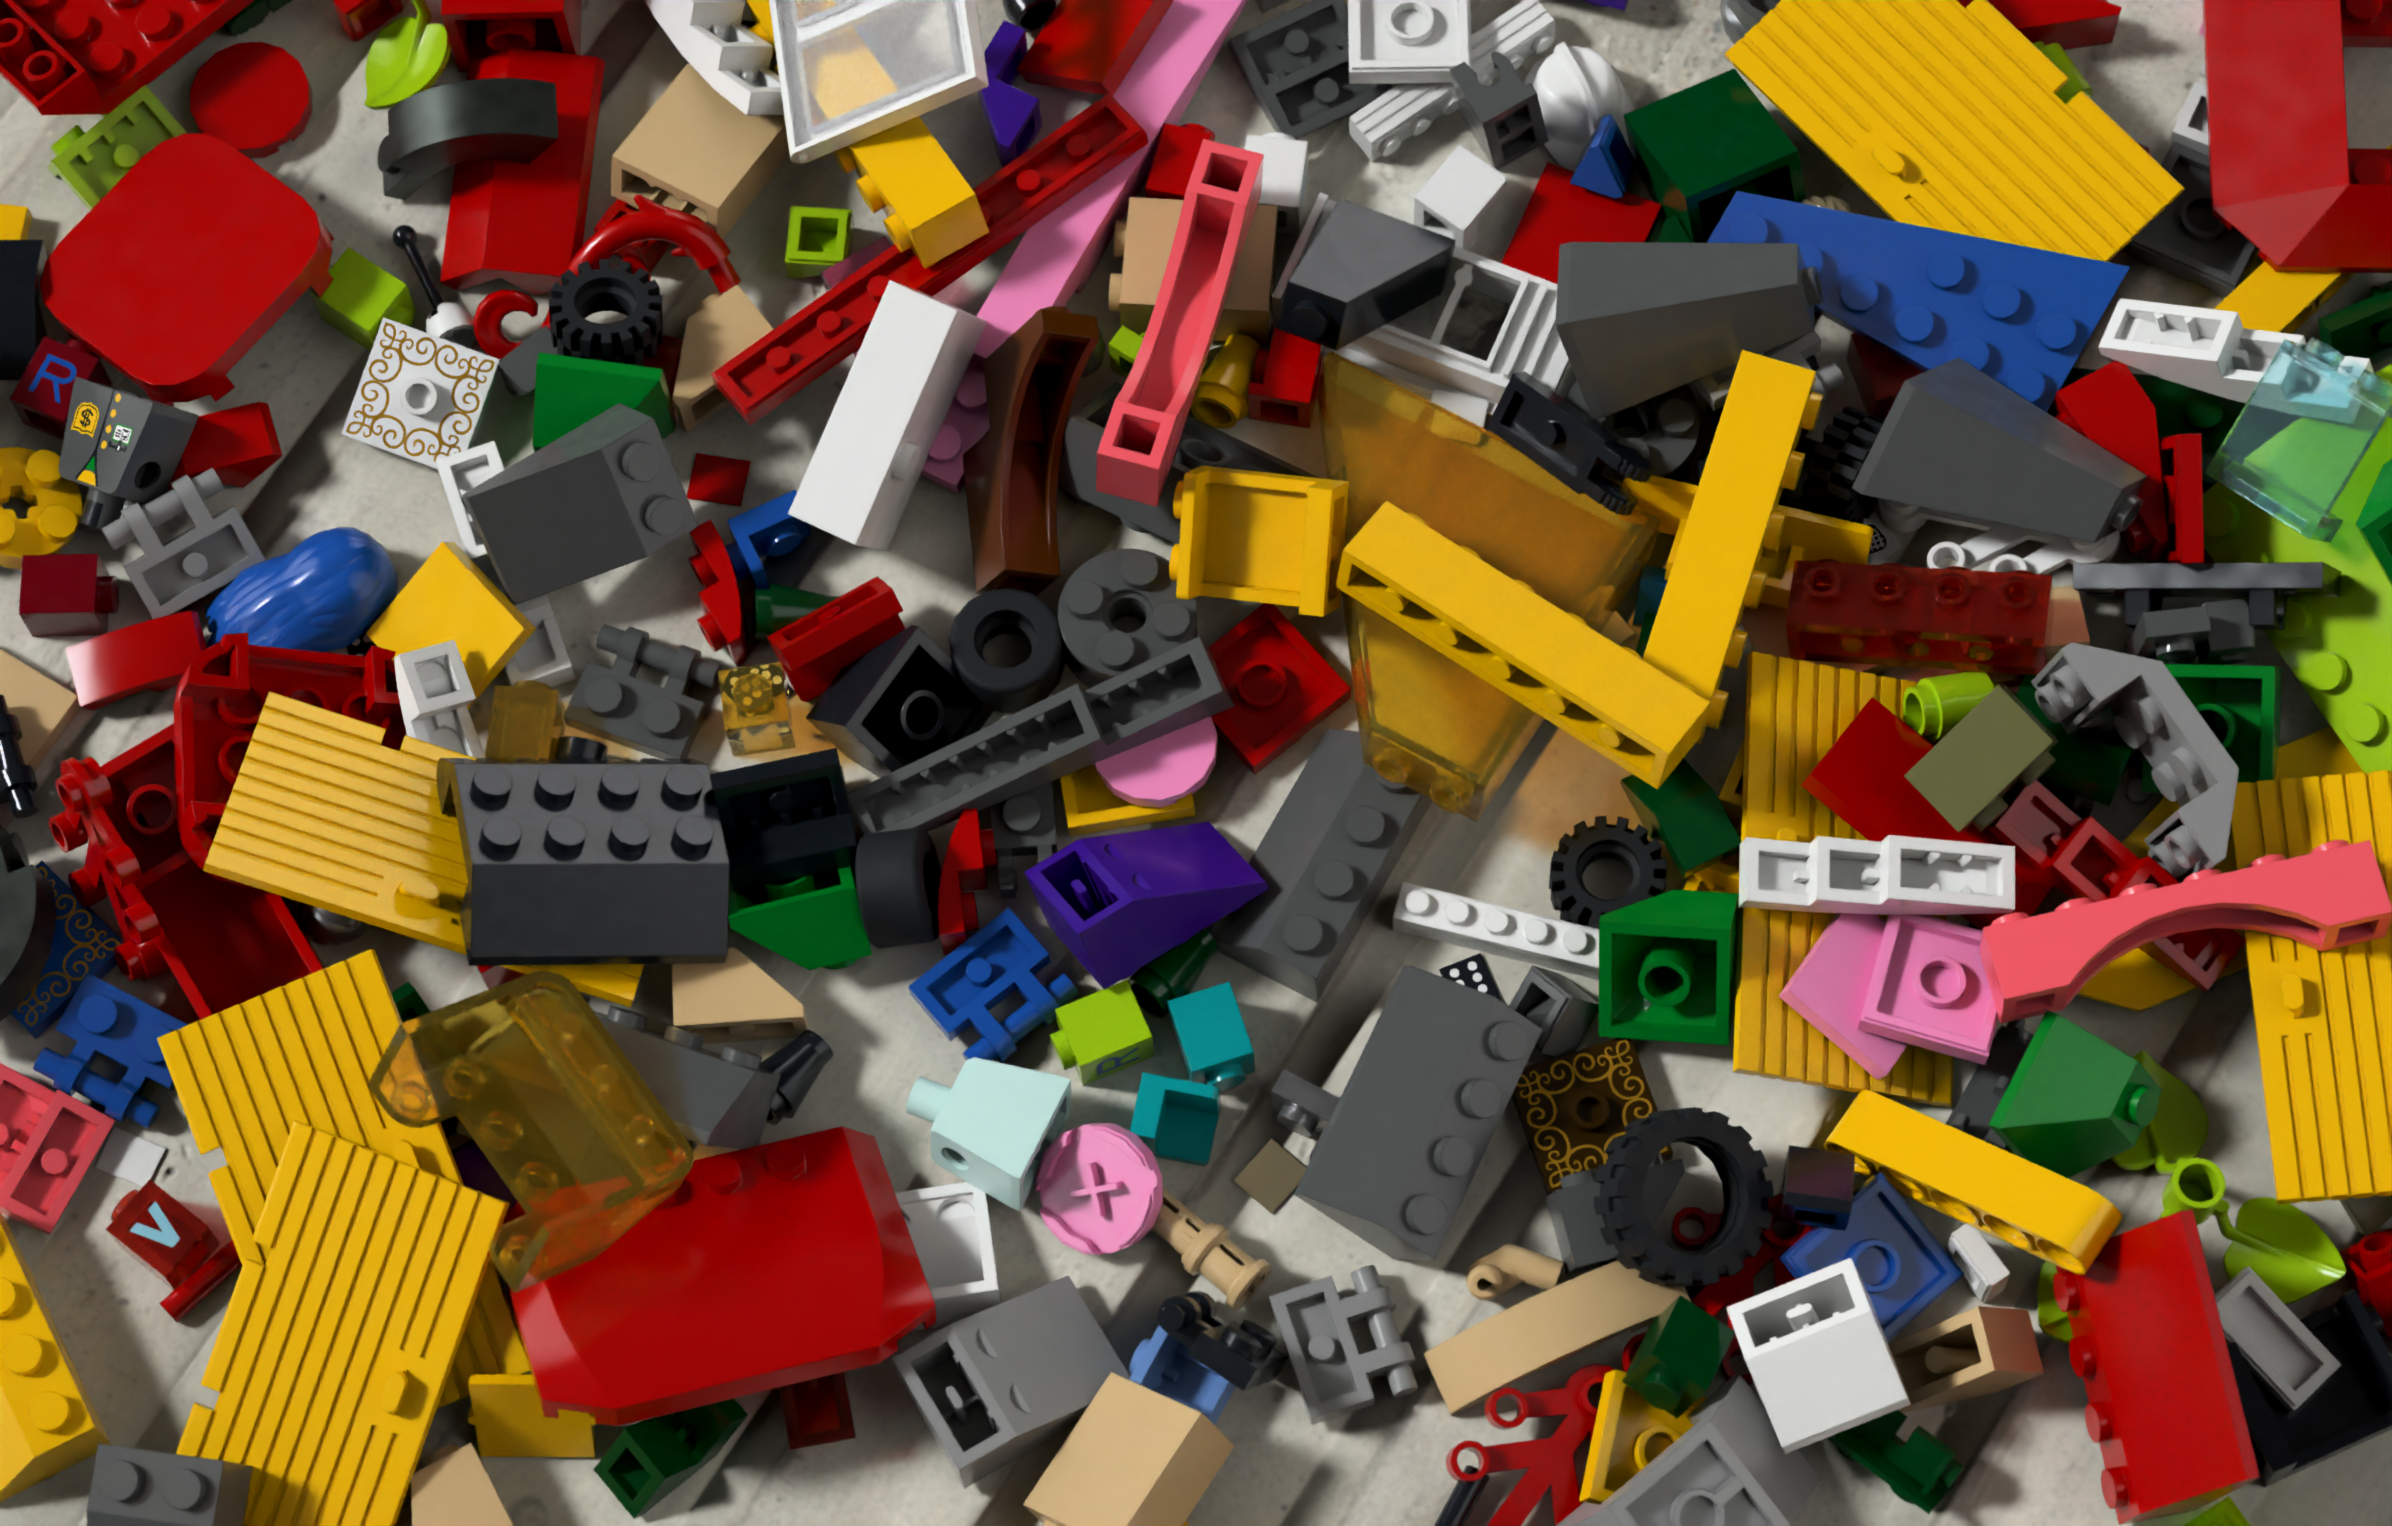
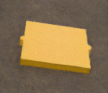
(513, 1424)

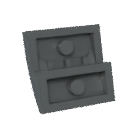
(1302, 68)

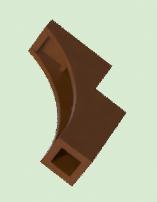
(1016, 463)

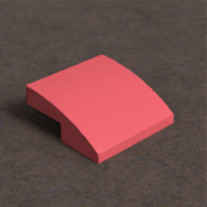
(43, 1148)

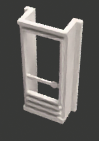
(1525, 341)

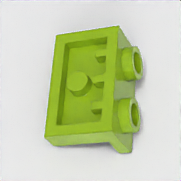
(103, 155)

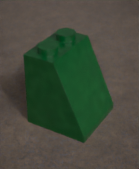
(1706, 147)

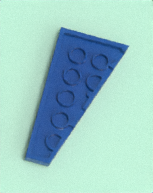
(1941, 292)

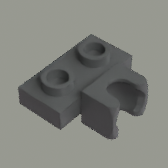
(2214, 632)

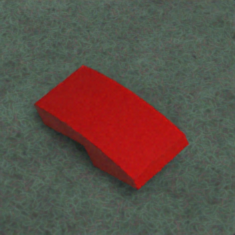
(721, 600)
(135, 659)
(963, 871)

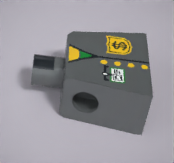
(120, 448)

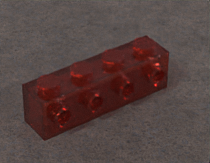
(1920, 616)

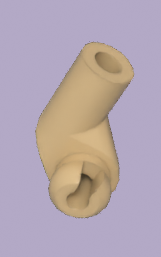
(1508, 1268)

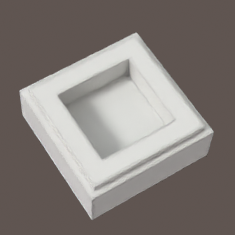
(1978, 1261)

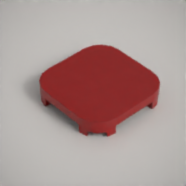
(186, 267)
(222, 702)

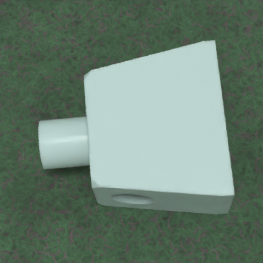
(993, 1124)

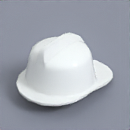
(1574, 94)

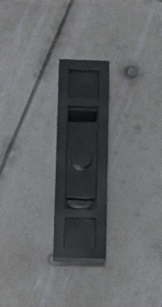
(2263, 583)

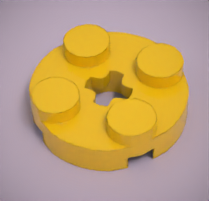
(54, 505)

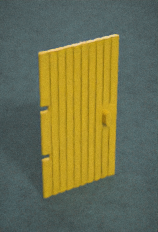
(1955, 122)
(1789, 726)
(360, 833)
(2325, 1012)
(309, 1060)
(343, 1332)

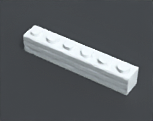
(1413, 106)
(1497, 930)

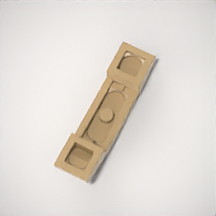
(1545, 1332)

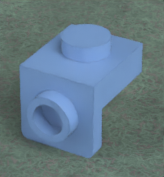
(1169, 1370)

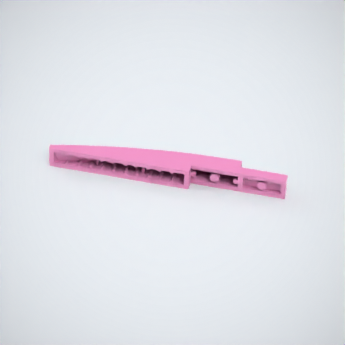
(1069, 242)

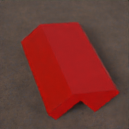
(520, 216)

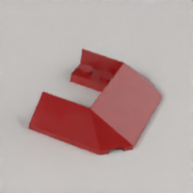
(2282, 133)

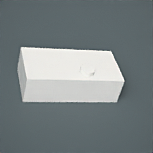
(887, 417)

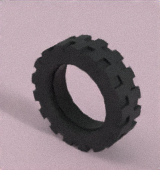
(1743, 1194)

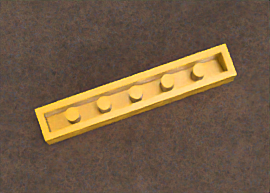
(907, 177)
(1731, 525)
(1522, 644)

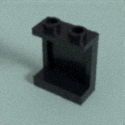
(2340, 1412)

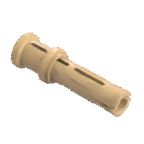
(1210, 1252)

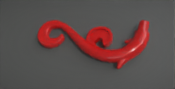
(652, 222)

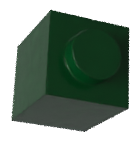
(1678, 1357)

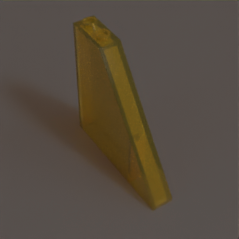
(1415, 708)

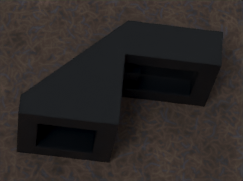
(20, 311)
(1817, 1188)

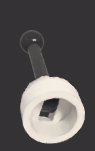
(447, 319)

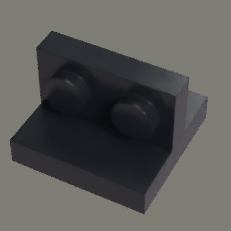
(785, 819)

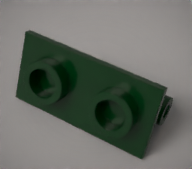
(1916, 1470)

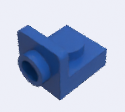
(764, 532)

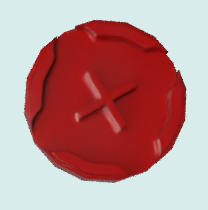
(252, 98)

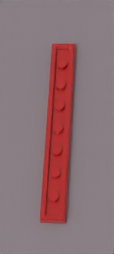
(1010, 203)

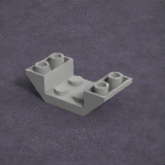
(2169, 732)
(1714, 1474)

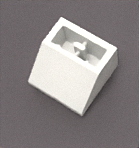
(1818, 1355)

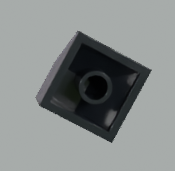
(898, 704)

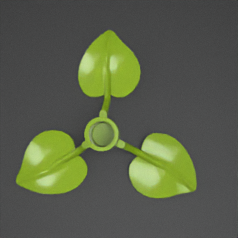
(405, 59)
(2269, 1237)

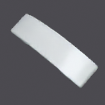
(436, 696)

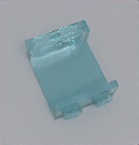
(2303, 436)

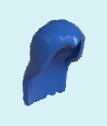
(311, 597)

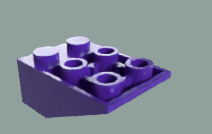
(1140, 894)

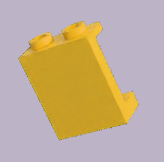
(1259, 538)

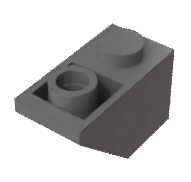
(1579, 1226)

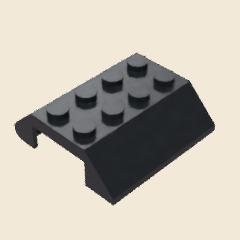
(589, 860)

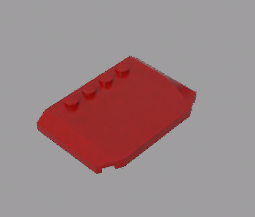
(733, 1286)

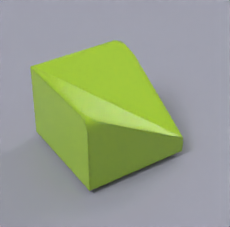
(817, 239)

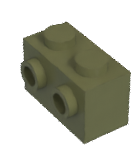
(1984, 760)

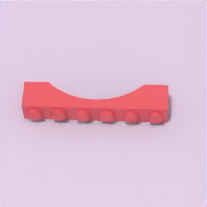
(1192, 295)
(2313, 898)

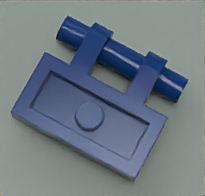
(981, 975)
(121, 1029)

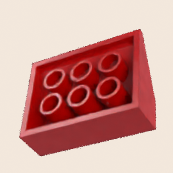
(2156, 1372)

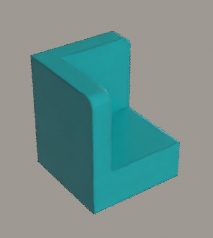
(1177, 1118)

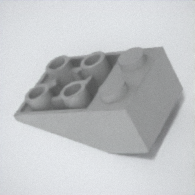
(1008, 1377)

